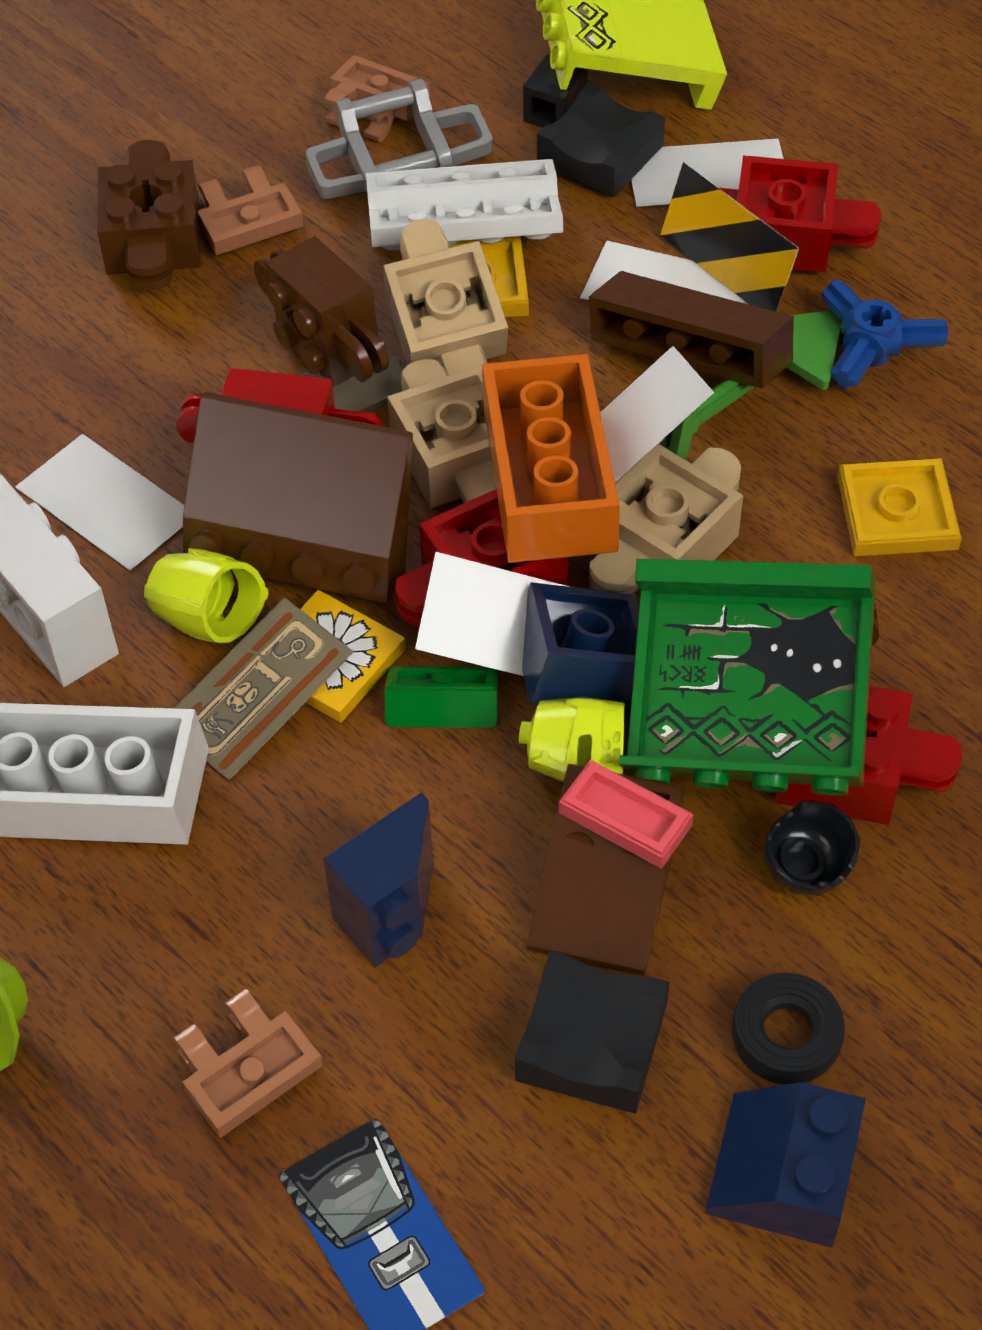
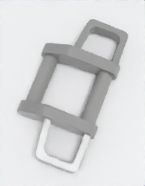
(428, 125)

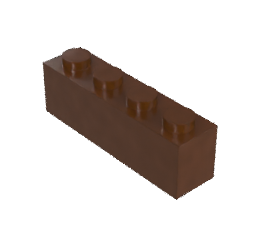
(707, 330)

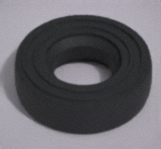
(780, 1063)

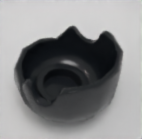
(812, 848)

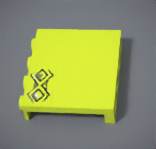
(638, 39)

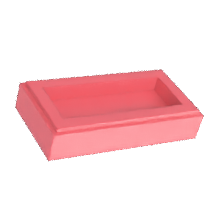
(626, 813)

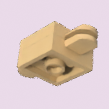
(444, 300)
(448, 431)
(671, 513)

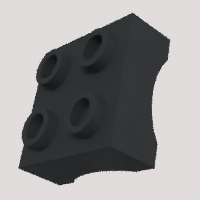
(601, 141)
(592, 1033)

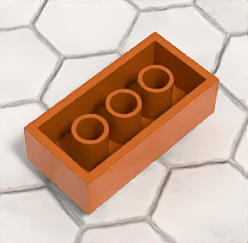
(550, 459)

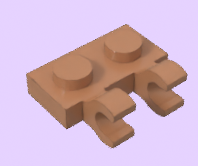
(362, 79)
(248, 218)
(252, 1072)

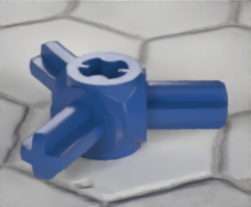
(874, 332)

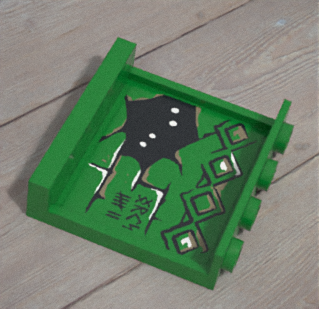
(752, 674)

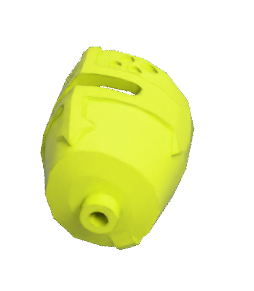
(195, 589)
(573, 734)

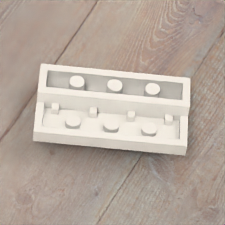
(467, 201)

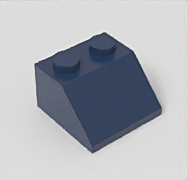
(579, 644)
(383, 882)
(787, 1160)

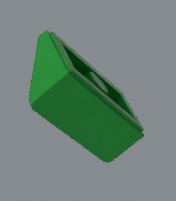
(441, 697)

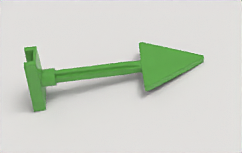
(813, 359)

